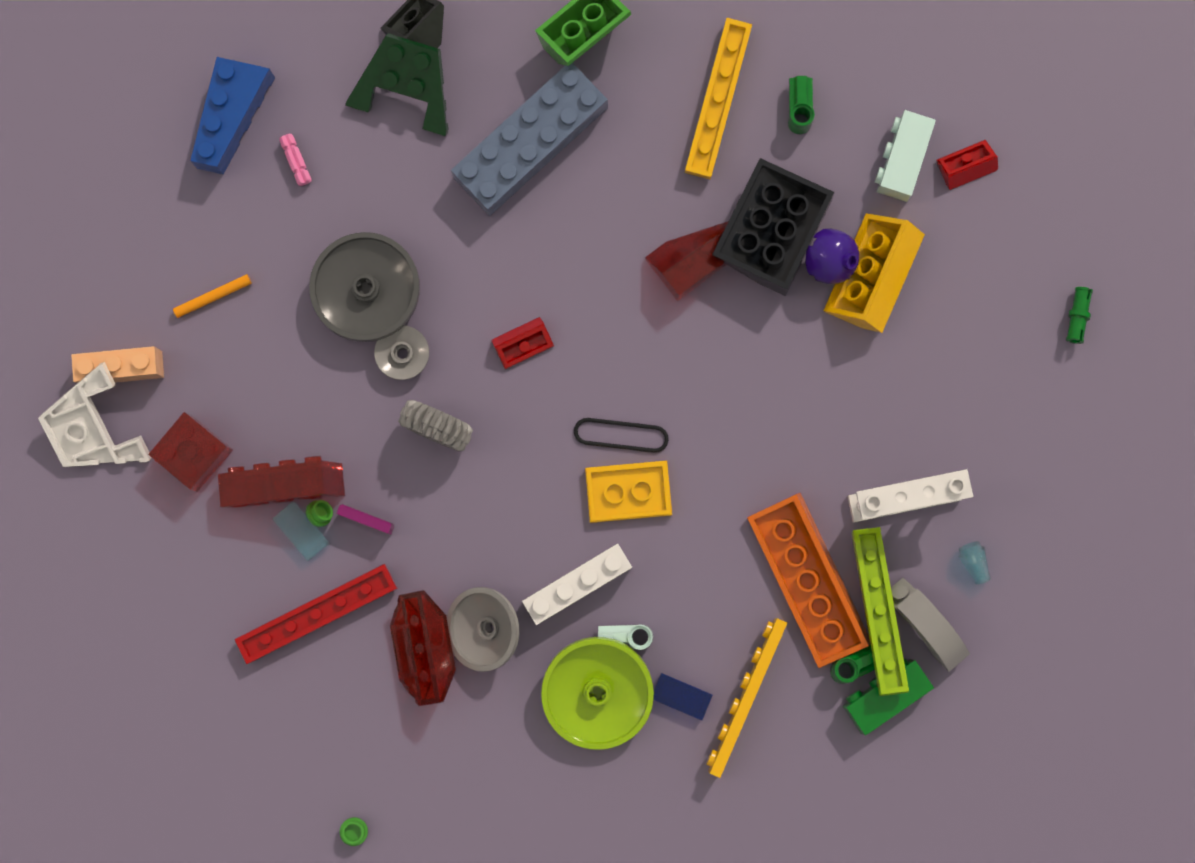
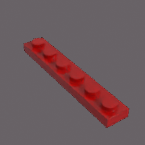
(316, 614)

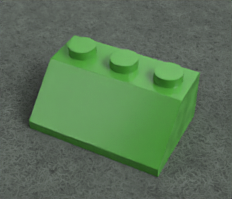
(579, 27)

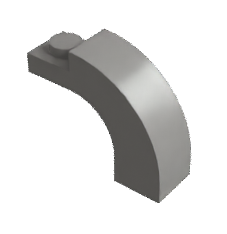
(929, 624)

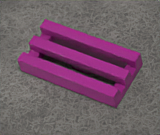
(365, 519)

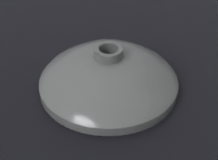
(471, 631)

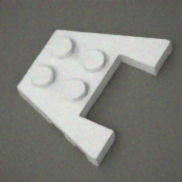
(79, 431)

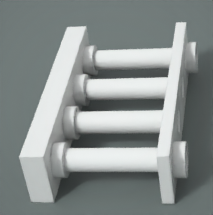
(910, 495)

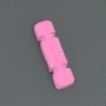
(295, 159)

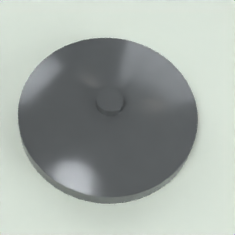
(364, 287)

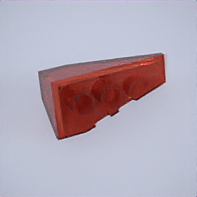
(687, 260)

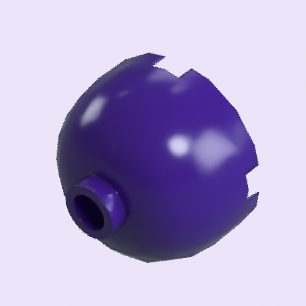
(832, 256)

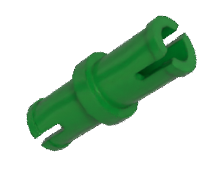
(1079, 315)

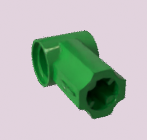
(800, 103)
(859, 663)

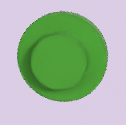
(319, 513)
(353, 831)

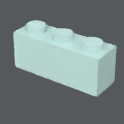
(904, 155)

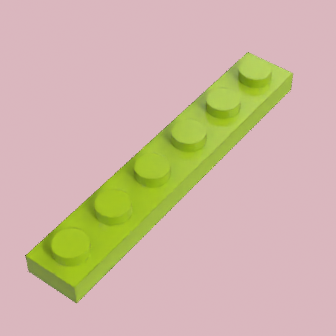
(880, 612)

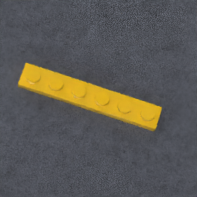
(718, 98)
(740, 707)

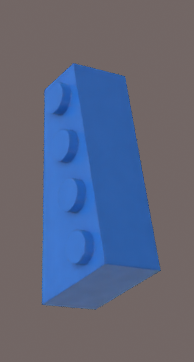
(230, 104)

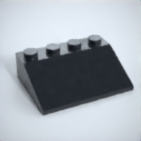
(773, 226)

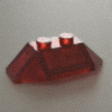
(422, 648)

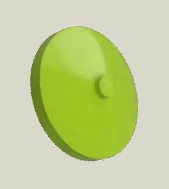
(597, 693)

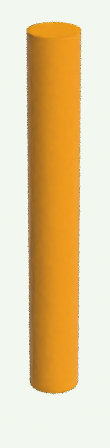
(212, 296)

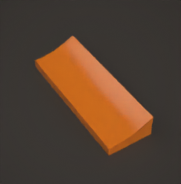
(809, 580)

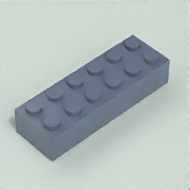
(529, 138)

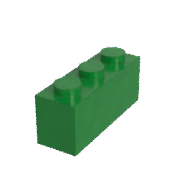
(871, 710)

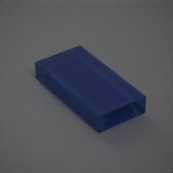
(682, 696)

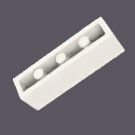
(577, 584)

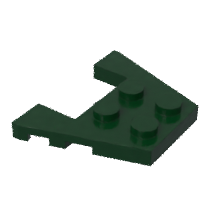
(406, 70)

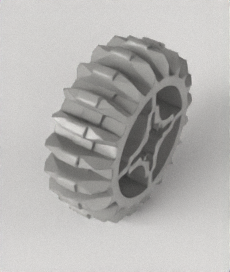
(435, 425)

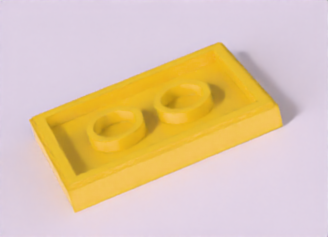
(628, 491)

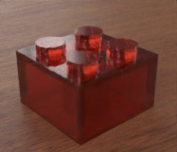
(190, 452)

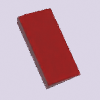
(968, 164)
(522, 342)

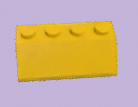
(885, 257)

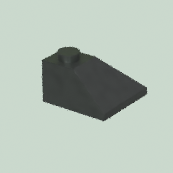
(418, 22)

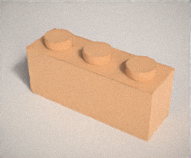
(122, 364)

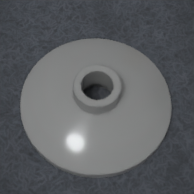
(387, 351)

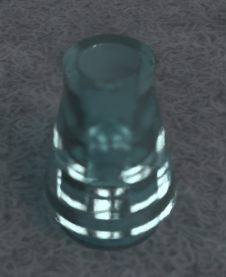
(974, 559)

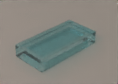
(300, 531)

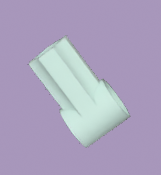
(625, 633)

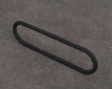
(621, 424)

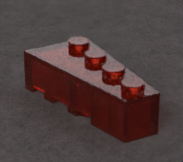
(280, 482)

